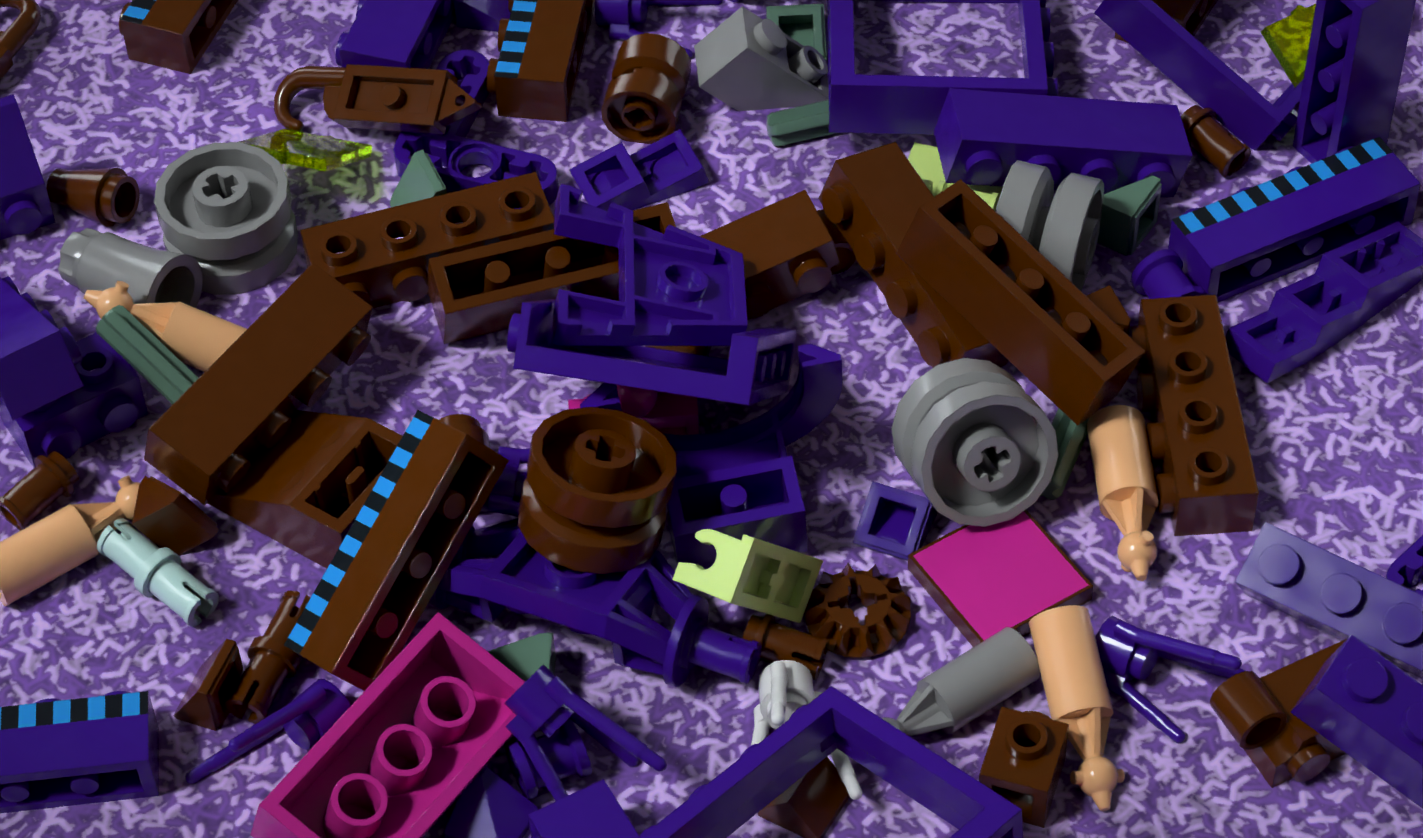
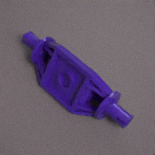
(603, 605)

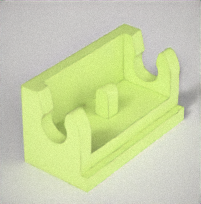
(754, 575)

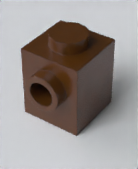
(1026, 761)

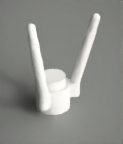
(782, 690)

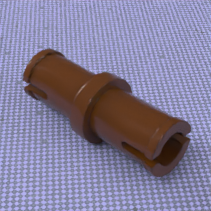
(268, 663)

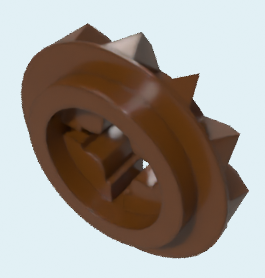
(886, 616)

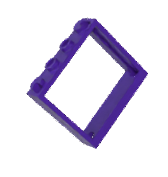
(1201, 71)
(915, 102)
(809, 737)

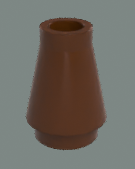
(99, 194)

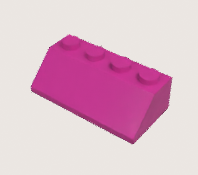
(400, 745)

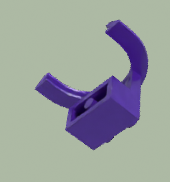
(742, 475)

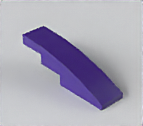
(1331, 304)

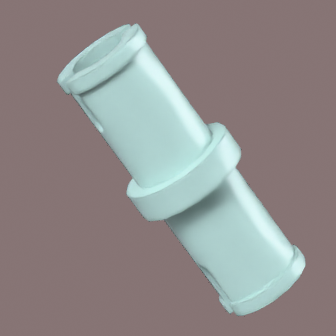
(157, 572)

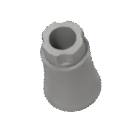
(154, 276)

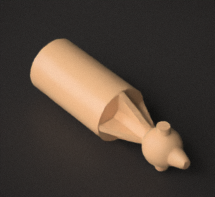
(185, 330)
(1125, 482)
(59, 542)
(1077, 694)

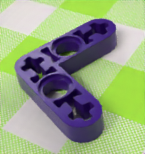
(459, 152)

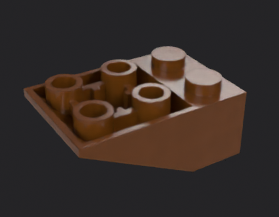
(311, 482)

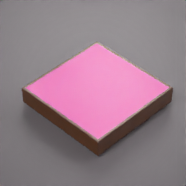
(998, 576)

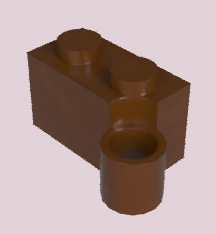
(785, 251)
(1261, 720)

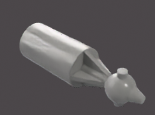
(970, 685)

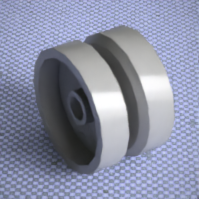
(230, 214)
(1057, 226)
(974, 442)

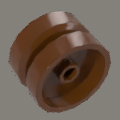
(596, 490)

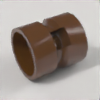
(646, 88)

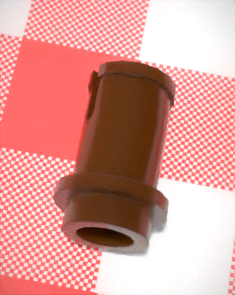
(1214, 140)
(38, 489)
(786, 643)

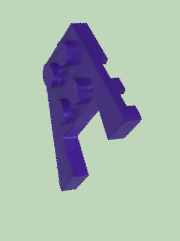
(670, 283)

